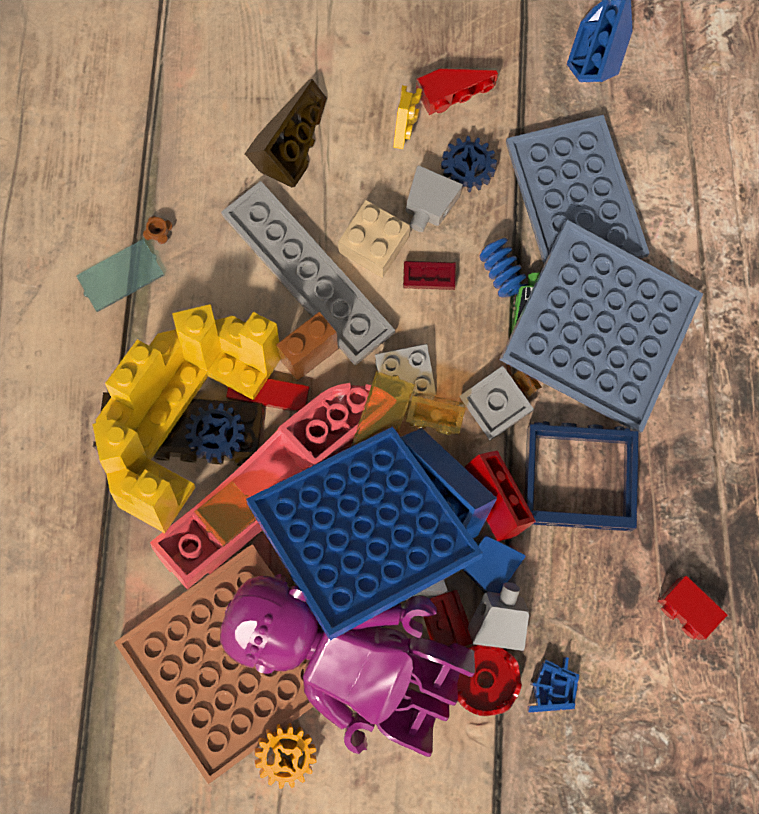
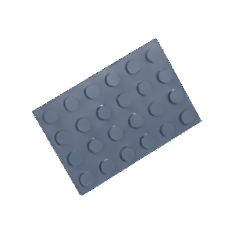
(576, 178)

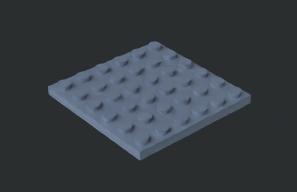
(602, 326)

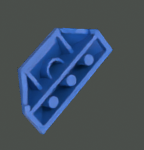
(601, 41)

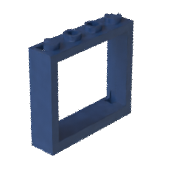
(592, 433)

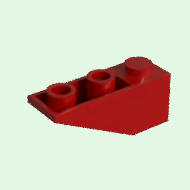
(452, 86)

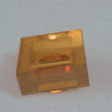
(526, 383)

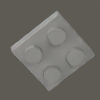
(496, 403)

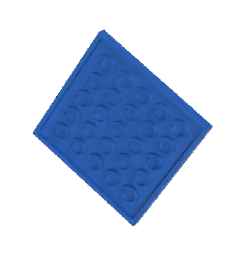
(363, 531)

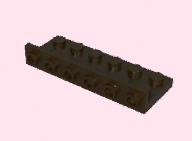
(177, 446)

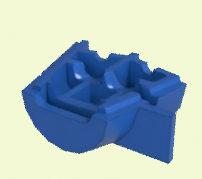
(554, 688)

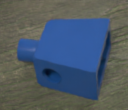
(495, 567)

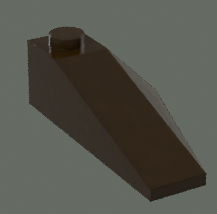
(285, 141)

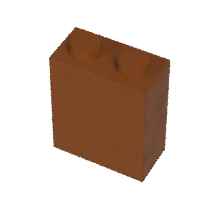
(308, 346)

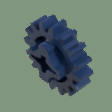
(479, 160)
(223, 426)

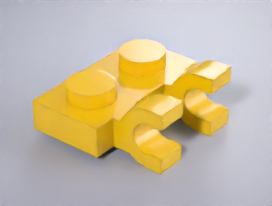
(406, 116)

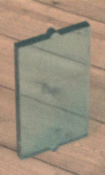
(120, 275)

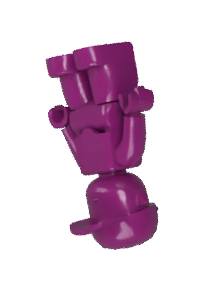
(358, 669)

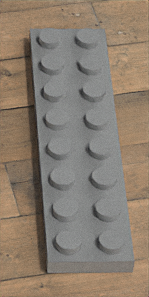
(307, 271)

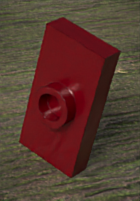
(429, 275)

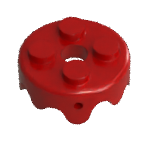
(505, 685)

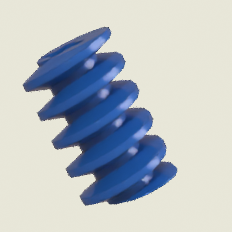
(501, 268)

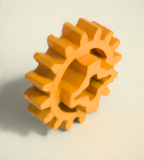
(293, 748)

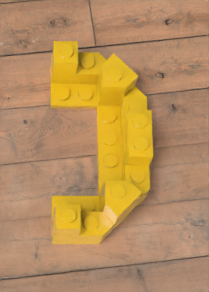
(154, 390)

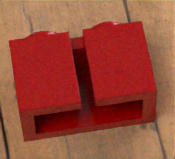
(692, 608)

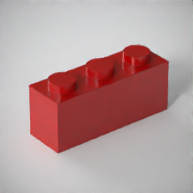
(510, 512)

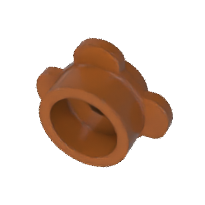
(151, 226)

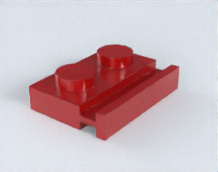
(450, 622)

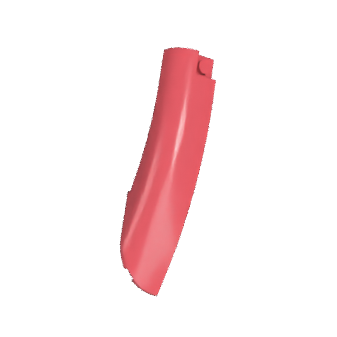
(302, 441)

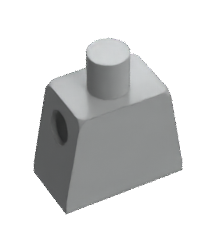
(431, 198)
(500, 619)

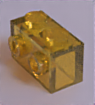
(435, 413)

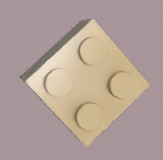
(374, 238)

